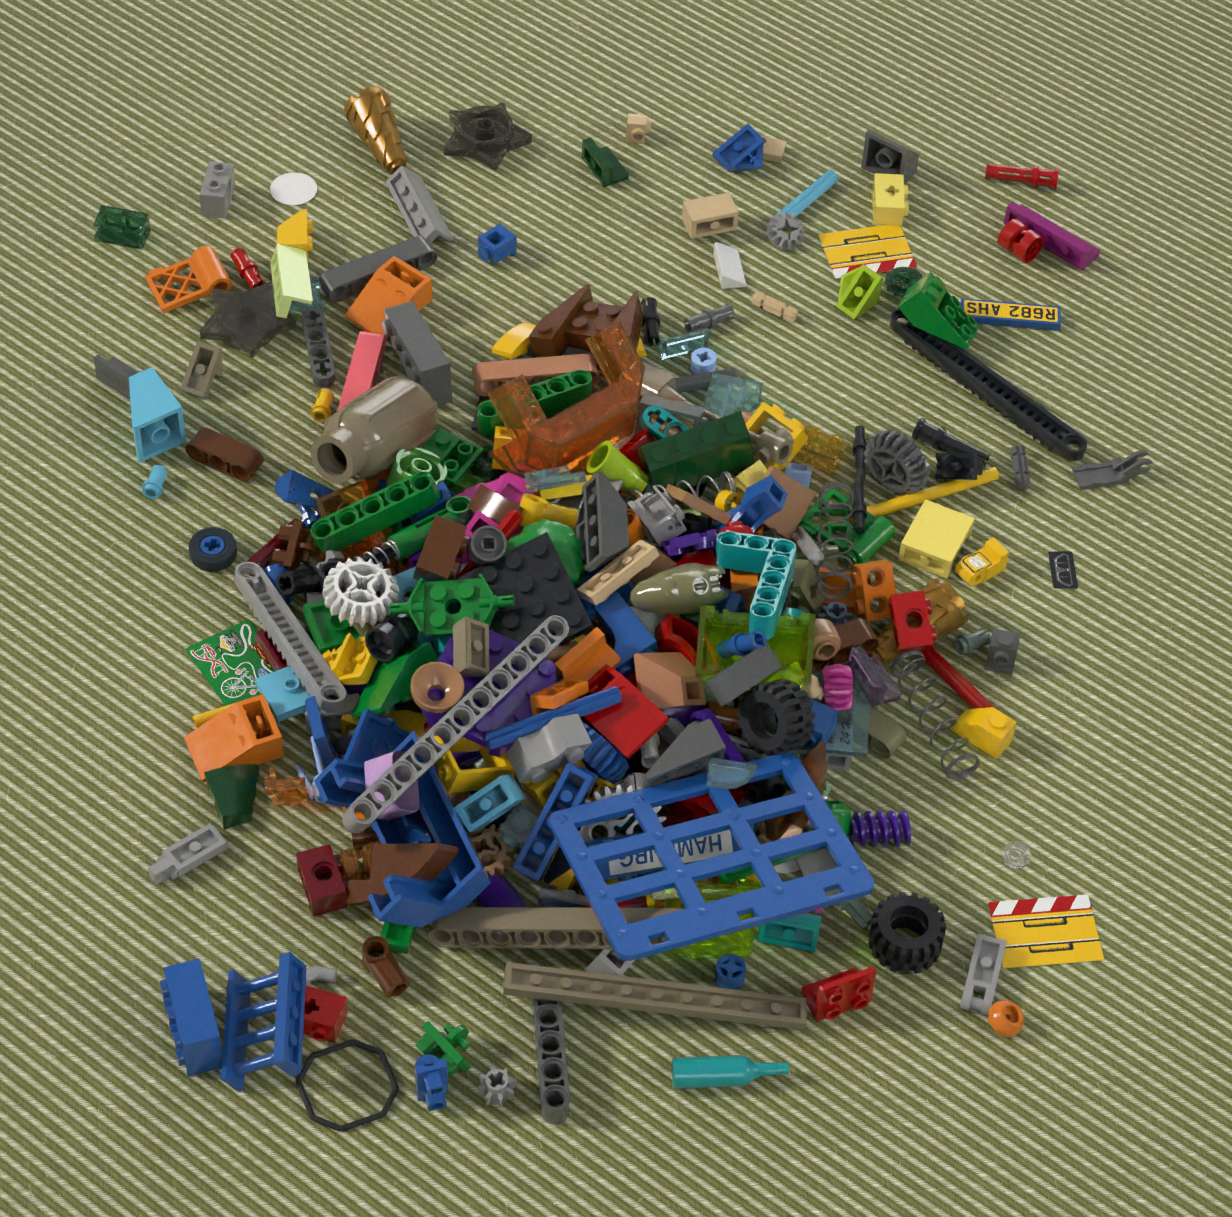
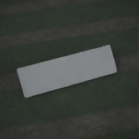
(417, 205)

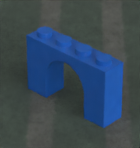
(625, 630)

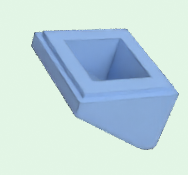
(800, 473)

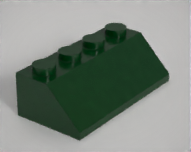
(698, 452)

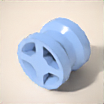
(703, 361)

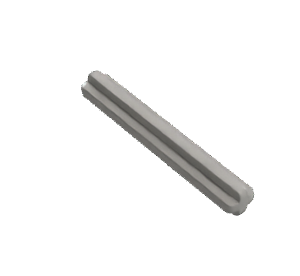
(807, 545)

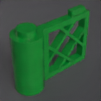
(877, 530)

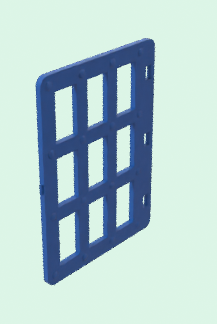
(720, 917)

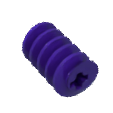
(880, 827)

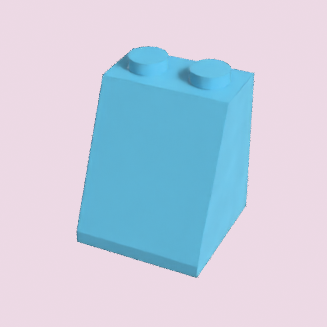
(155, 415)

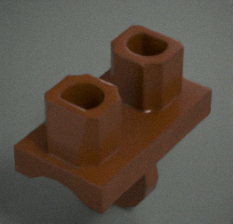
(299, 546)

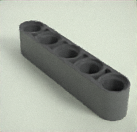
(352, 277)
(551, 1062)

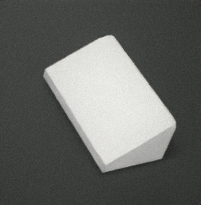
(728, 266)

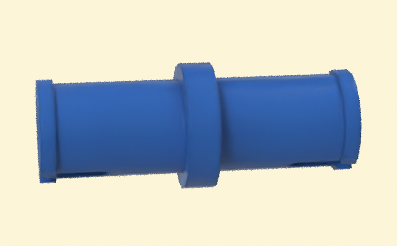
(741, 644)

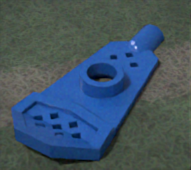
(296, 489)

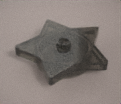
(485, 134)
(245, 319)

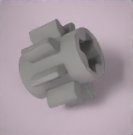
(496, 1086)

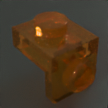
(285, 791)

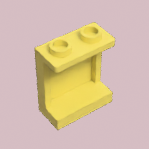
(935, 538)

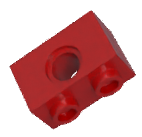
(911, 605)

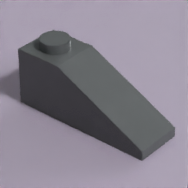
(687, 754)

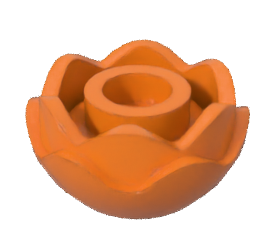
(1006, 1026)

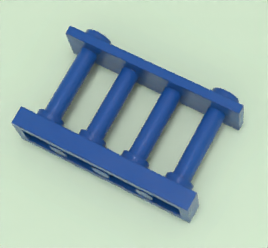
(286, 1030)

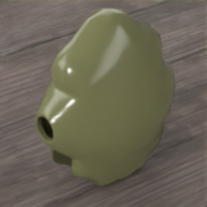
(680, 590)

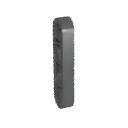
(318, 347)

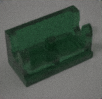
(122, 227)

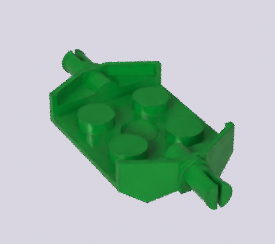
(431, 599)

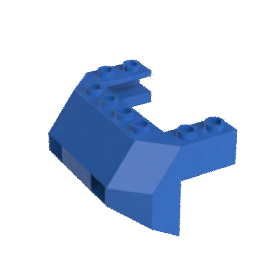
(410, 899)

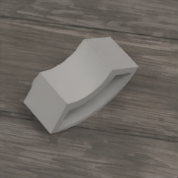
(549, 748)

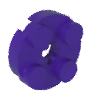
(682, 544)

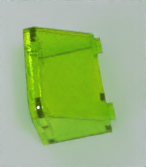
(791, 644)

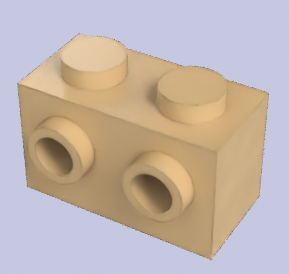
(710, 215)

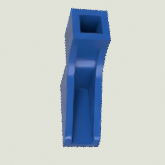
(757, 505)

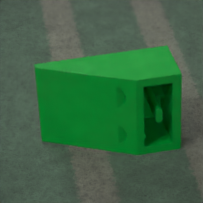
(937, 312)
(393, 680)

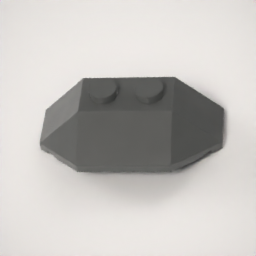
(601, 523)

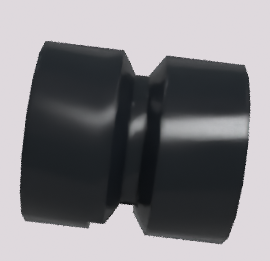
(391, 637)

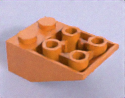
(388, 287)
(236, 737)

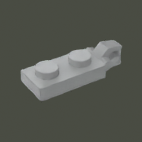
(188, 854)

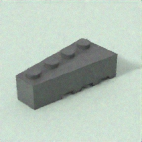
(419, 351)

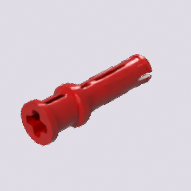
(992, 172)

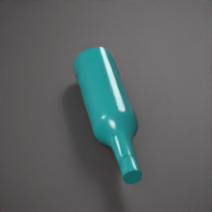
(721, 1071)

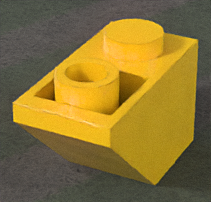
(295, 232)

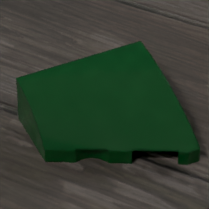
(233, 792)

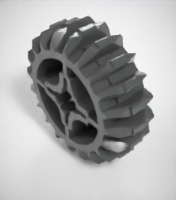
(896, 462)

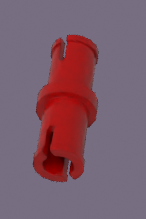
(247, 269)

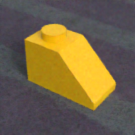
(986, 729)

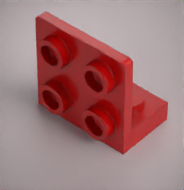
(839, 993)

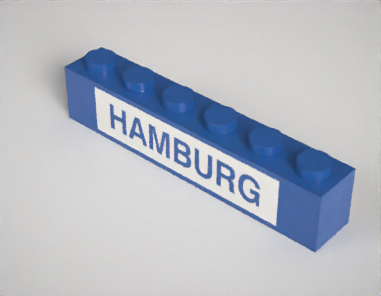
(648, 862)

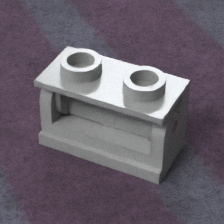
(659, 516)

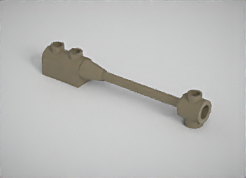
(768, 445)

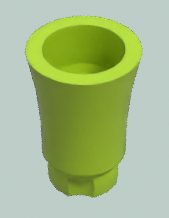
(616, 466)

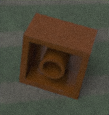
(443, 544)

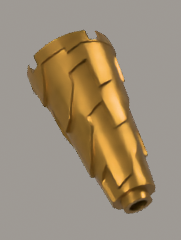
(376, 126)
(945, 616)

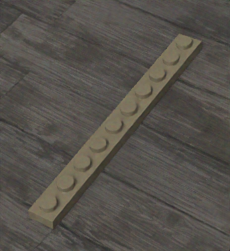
(654, 996)

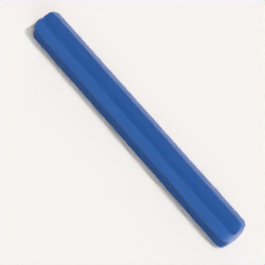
(532, 724)

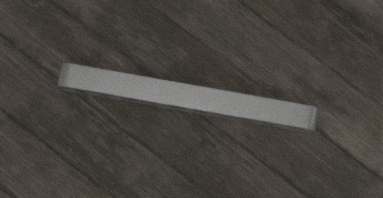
(449, 730)

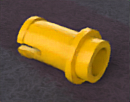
(321, 409)

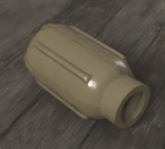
(372, 429)

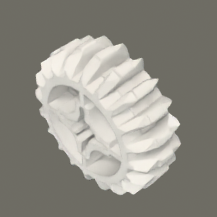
(361, 583)

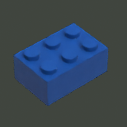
(191, 1017)

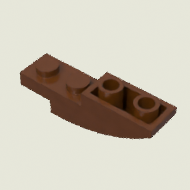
(816, 766)

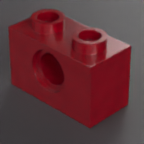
(317, 865)

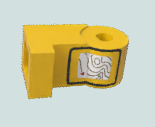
(983, 563)

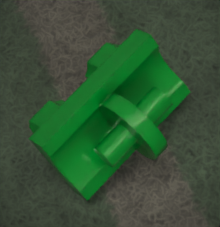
(434, 1040)

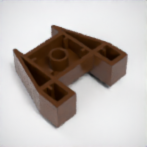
(581, 318)

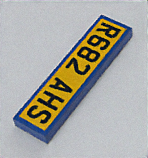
(1013, 314)

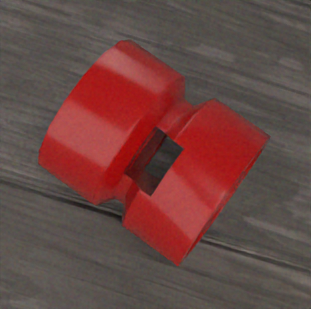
(1020, 240)

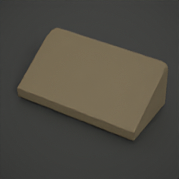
(471, 648)

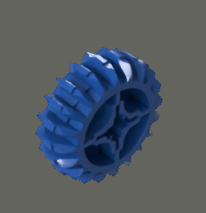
(604, 758)

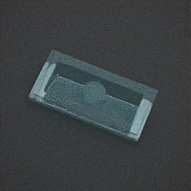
(682, 344)

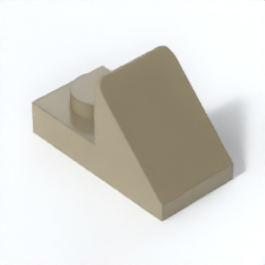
(203, 367)

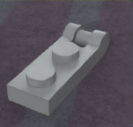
(983, 973)

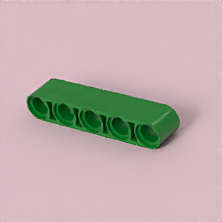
(552, 395)
(375, 512)

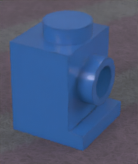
(496, 244)

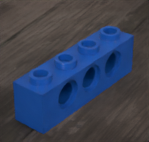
(541, 844)

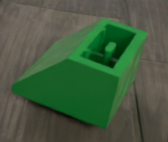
(454, 453)

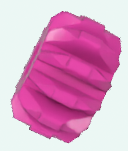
(837, 686)

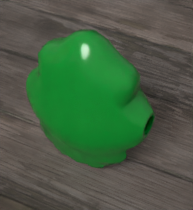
(564, 540)

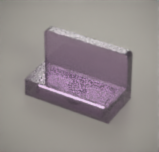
(872, 678)

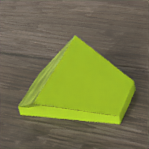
(859, 291)

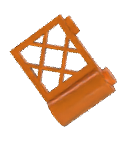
(205, 268)

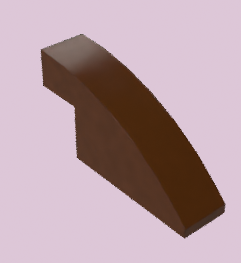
(409, 860)

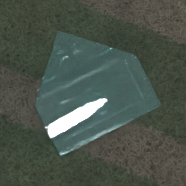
(552, 478)

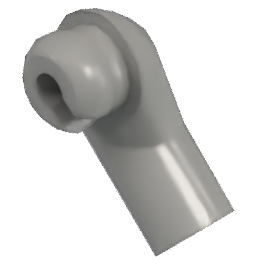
(320, 974)

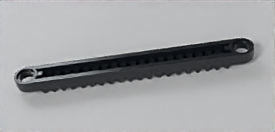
(993, 389)

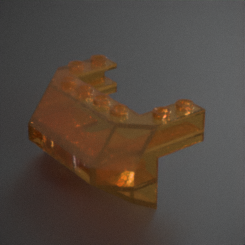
(579, 429)

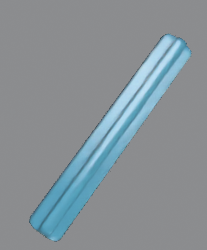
(810, 194)

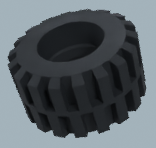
(793, 717)
(903, 952)

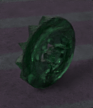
(902, 274)
(483, 471)

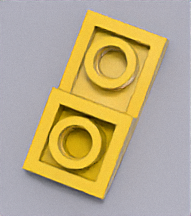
(514, 342)

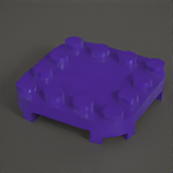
(508, 710)

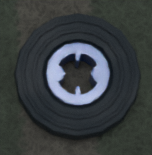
(202, 544)

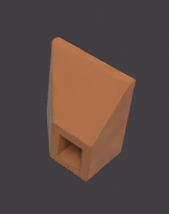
(668, 680)

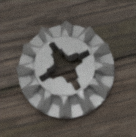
(780, 238)

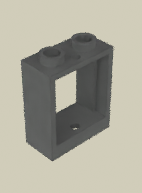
(671, 406)

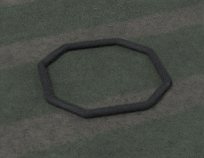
(332, 1125)

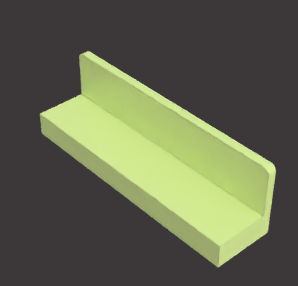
(290, 278)

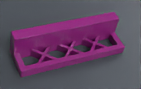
(1055, 238)

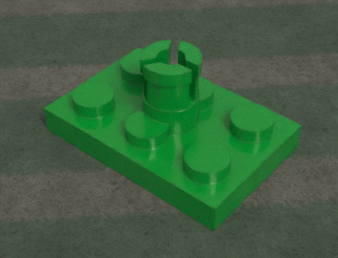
(326, 629)

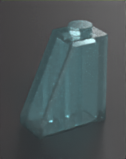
(732, 395)

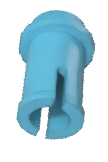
(153, 486)

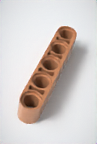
(493, 374)

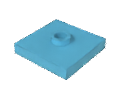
(283, 693)

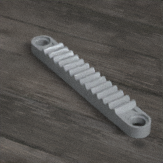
(289, 637)

